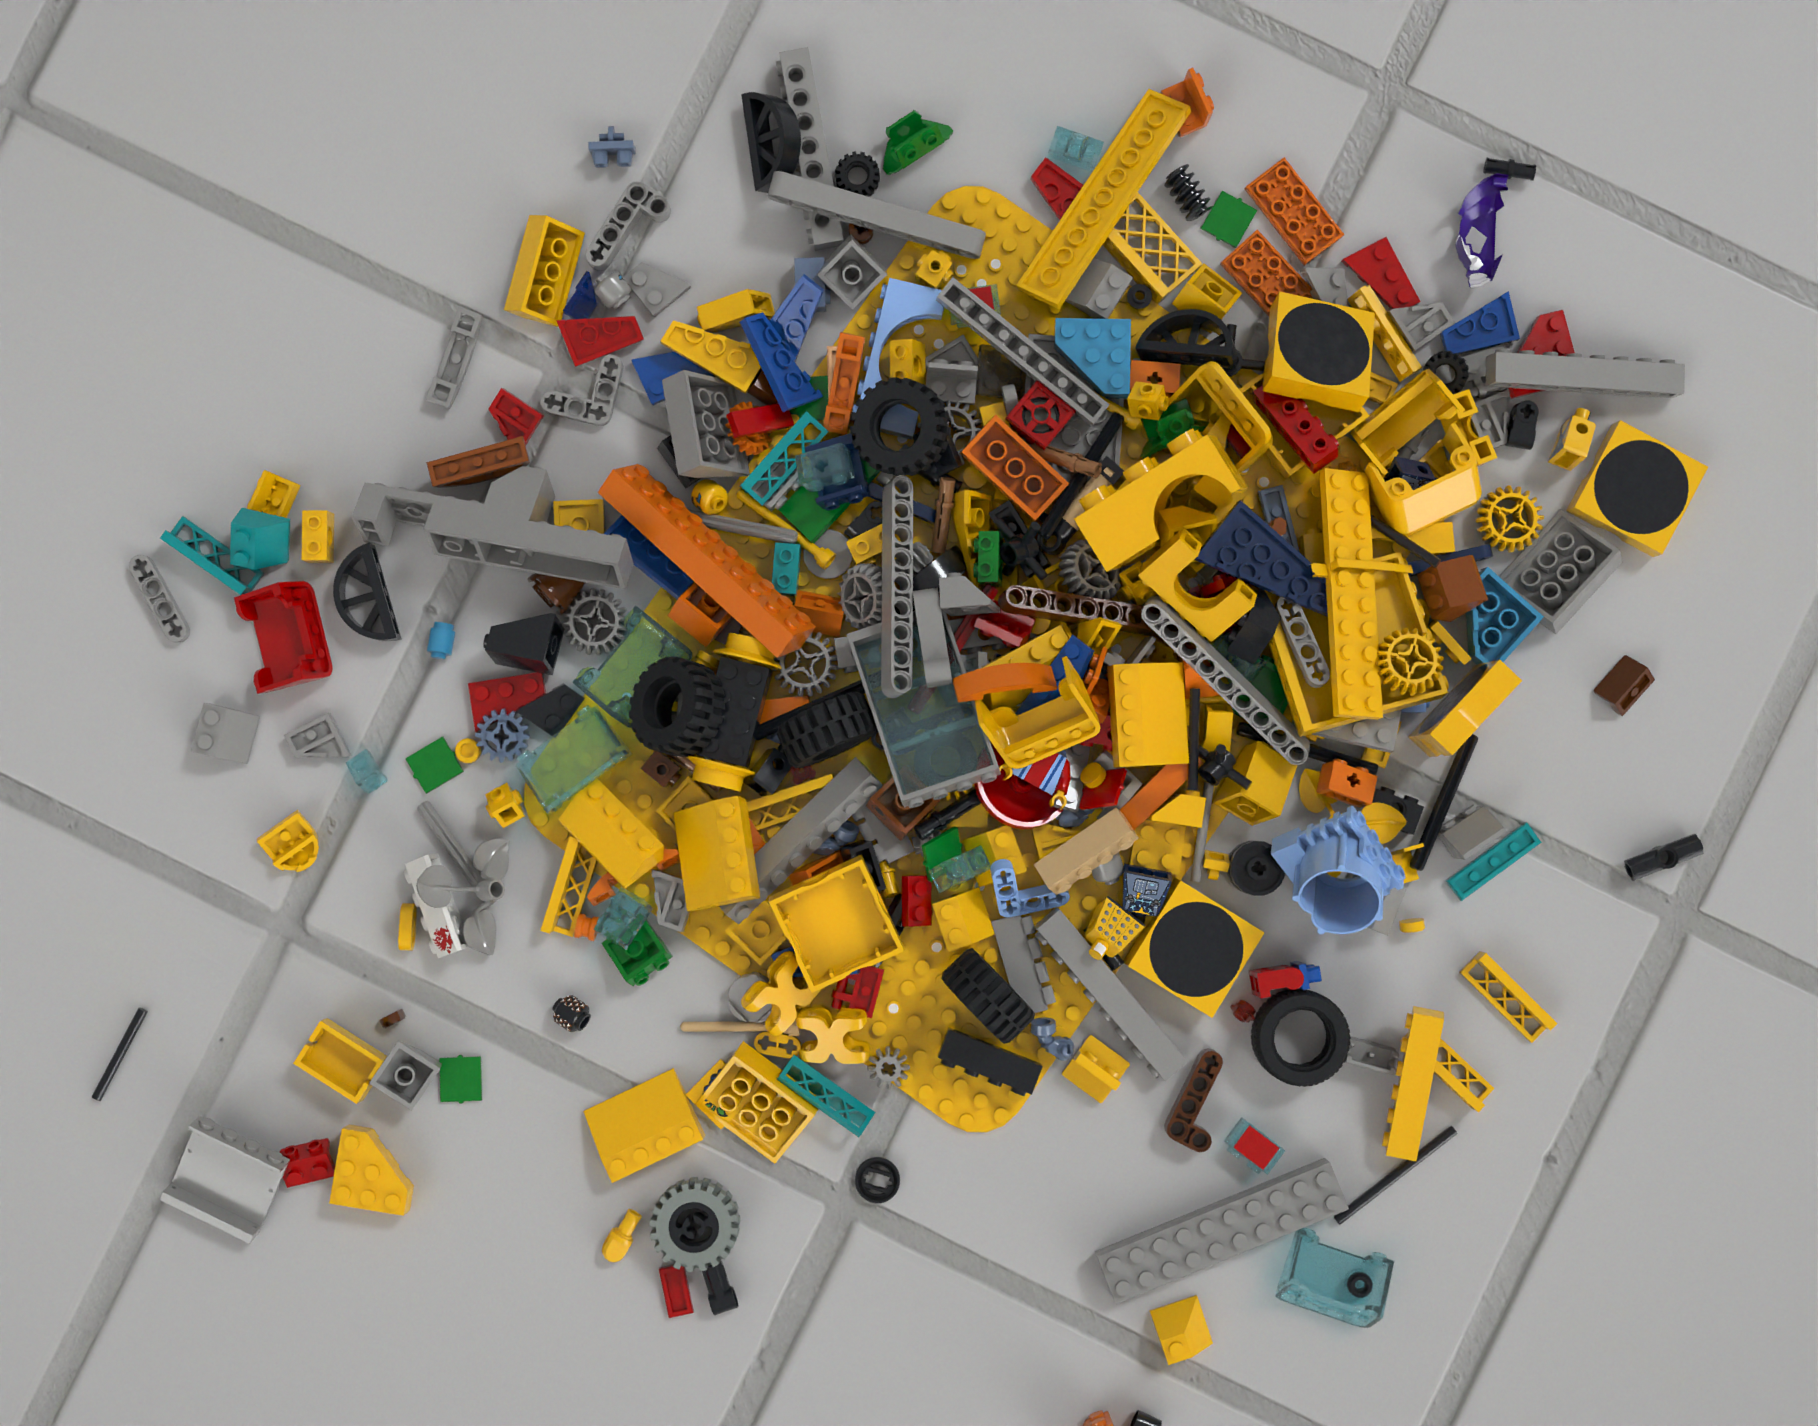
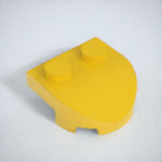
(291, 843)

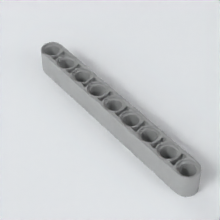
(876, 215)
(891, 596)
(1228, 692)

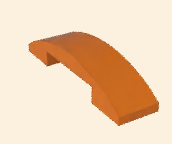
(844, 383)
(1003, 678)
(603, 888)

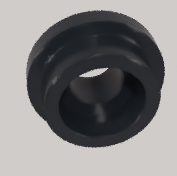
(1134, 302)
(1359, 1292)

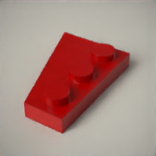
(1055, 186)
(1381, 270)
(597, 337)
(504, 693)

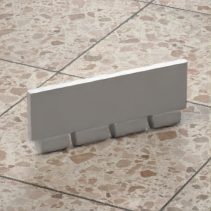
(888, 845)
(1018, 959)

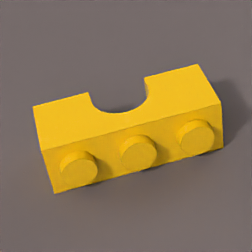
(1481, 446)

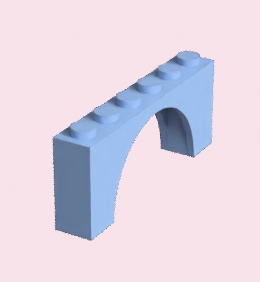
(901, 305)

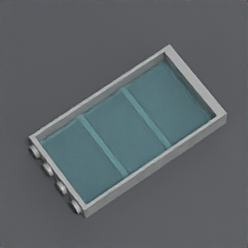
(925, 732)

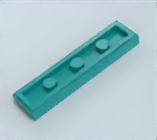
(1493, 861)

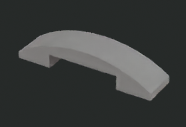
(456, 358)

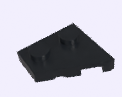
(552, 709)

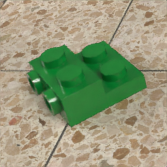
(989, 564)
(642, 956)

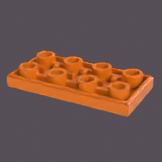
(1294, 211)
(1263, 272)

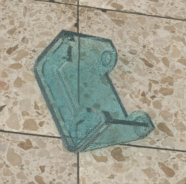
(615, 678)
(572, 759)
(1318, 1277)

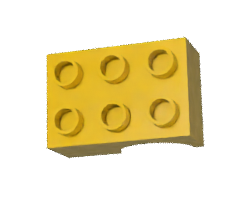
(1126, 521)

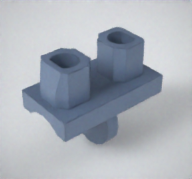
(612, 145)

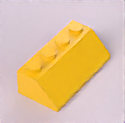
(544, 270)
(1040, 650)
(612, 834)

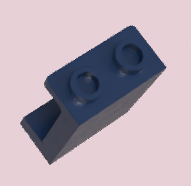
(854, 489)

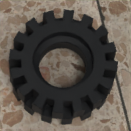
(864, 162)
(1456, 363)

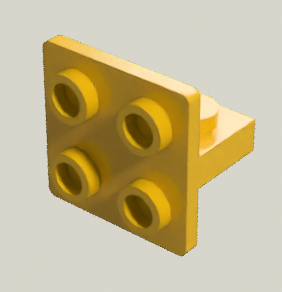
(1096, 1069)

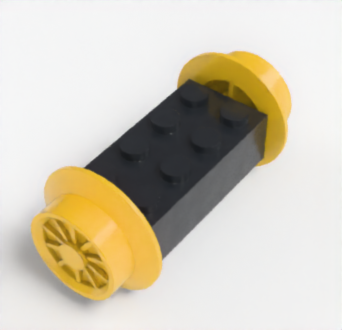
(745, 682)

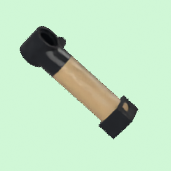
(1067, 527)

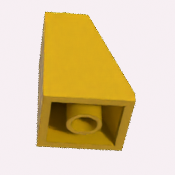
(1270, 785)

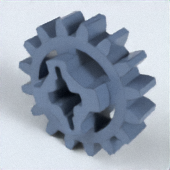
(491, 735)

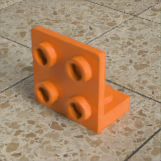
(1192, 94)
(1097, 687)

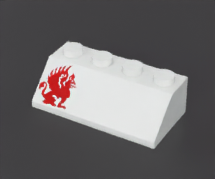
(442, 923)

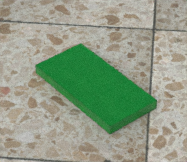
(810, 517)

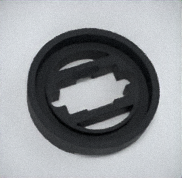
(888, 1192)

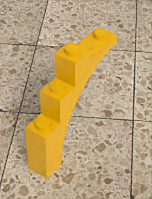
(1207, 489)

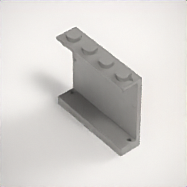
(226, 1180)

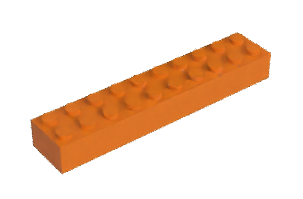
(707, 559)

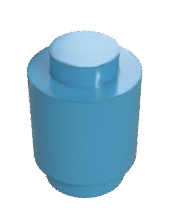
(441, 640)

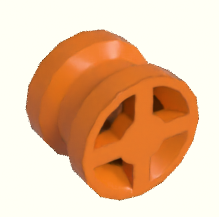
(585, 927)

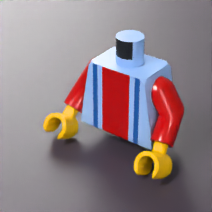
(1048, 774)

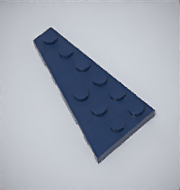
(1260, 556)

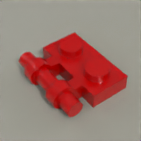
(864, 991)

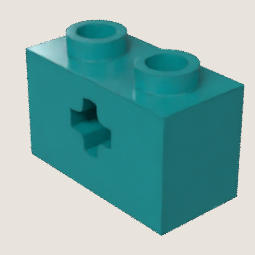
(786, 568)

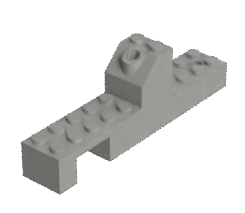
(502, 532)

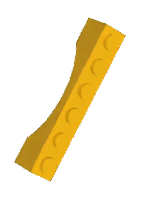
(1435, 539)

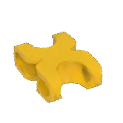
(779, 993)
(833, 1035)

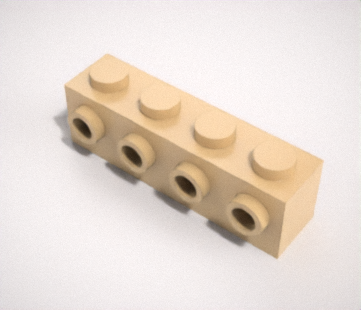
(1086, 851)

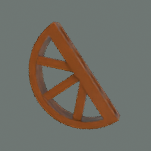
(479, 464)

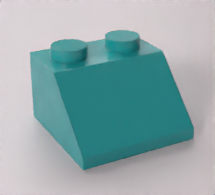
(259, 539)

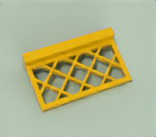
(1135, 264)

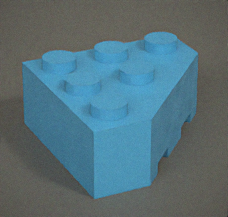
(1097, 352)
(1498, 623)

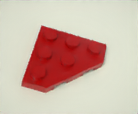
(1547, 335)

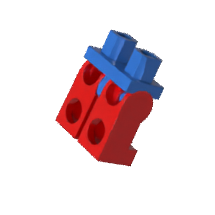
(1281, 976)

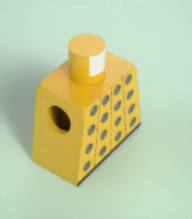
(1111, 929)

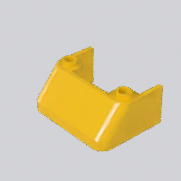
(1233, 405)
(1404, 417)
(1417, 509)
(1045, 728)

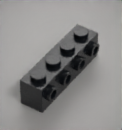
(990, 1061)

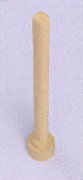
(792, 1030)

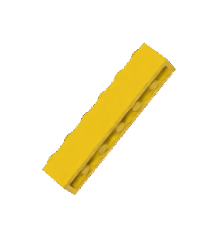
(1414, 1083)

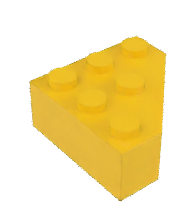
(369, 1174)

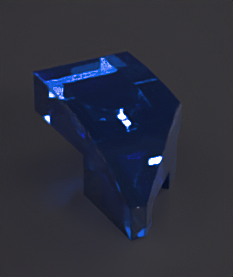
(583, 300)

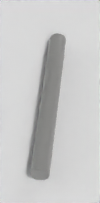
(1202, 835)

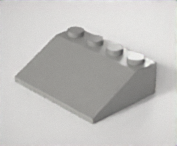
(697, 423)
(1562, 569)

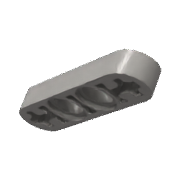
(156, 600)
(1305, 639)

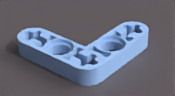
(1020, 898)

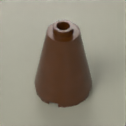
(556, 590)

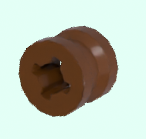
(860, 234)

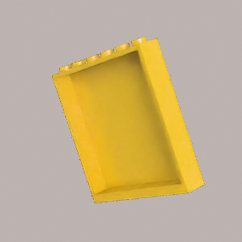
(1395, 610)

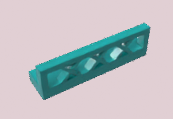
(774, 454)
(204, 562)
(829, 1093)

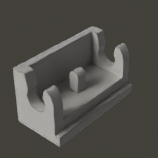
(1372, 1055)

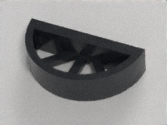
(757, 110)
(1152, 349)
(949, 562)
(380, 594)

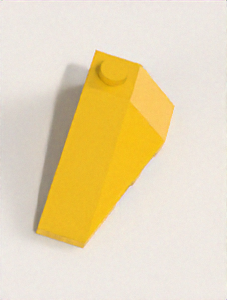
(970, 517)

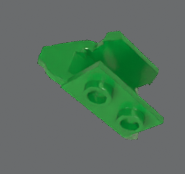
(911, 140)
(1172, 423)

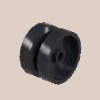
(1257, 883)

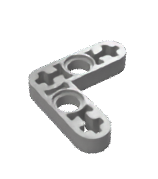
(596, 402)

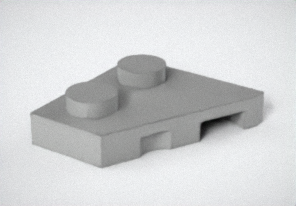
(670, 901)

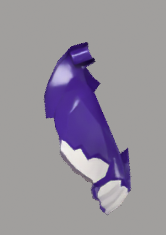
(1480, 211)

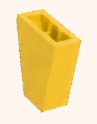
(730, 310)

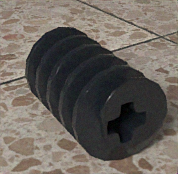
(1187, 193)

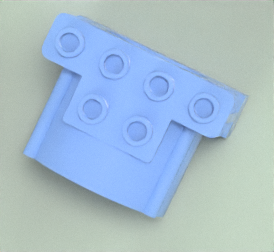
(1343, 846)

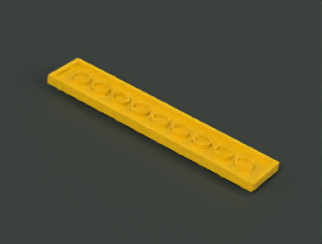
(1103, 198)
(1350, 595)

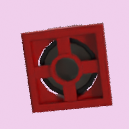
(1040, 417)

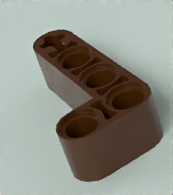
(1198, 1096)

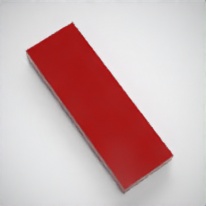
(759, 420)

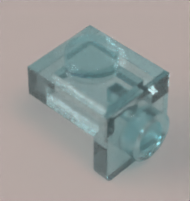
(366, 772)

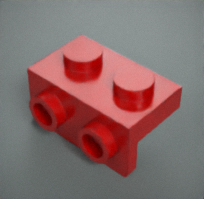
(1009, 627)
(916, 901)
(308, 1162)

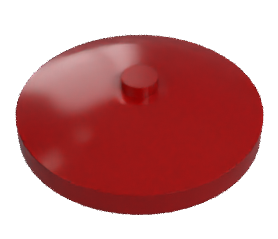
(1015, 800)

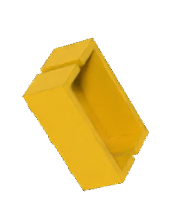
(340, 1060)

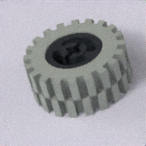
(721, 1218)

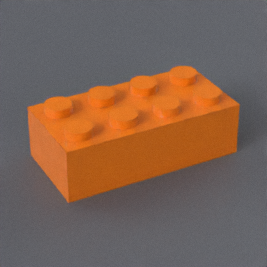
(1014, 468)

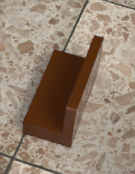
(1624, 684)

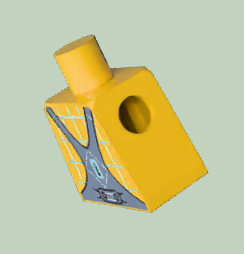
(1573, 440)

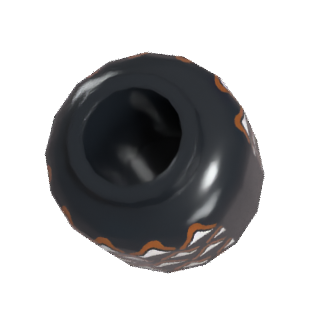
(571, 1013)

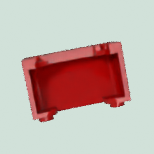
(287, 634)

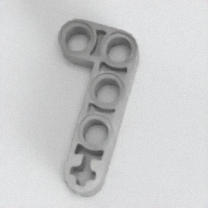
(624, 228)
(932, 637)

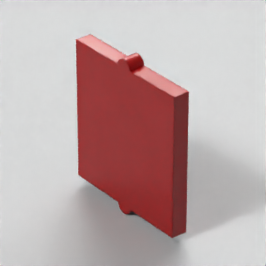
(1106, 793)

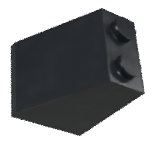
(526, 643)

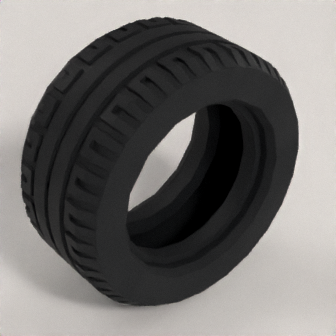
(1332, 1054)

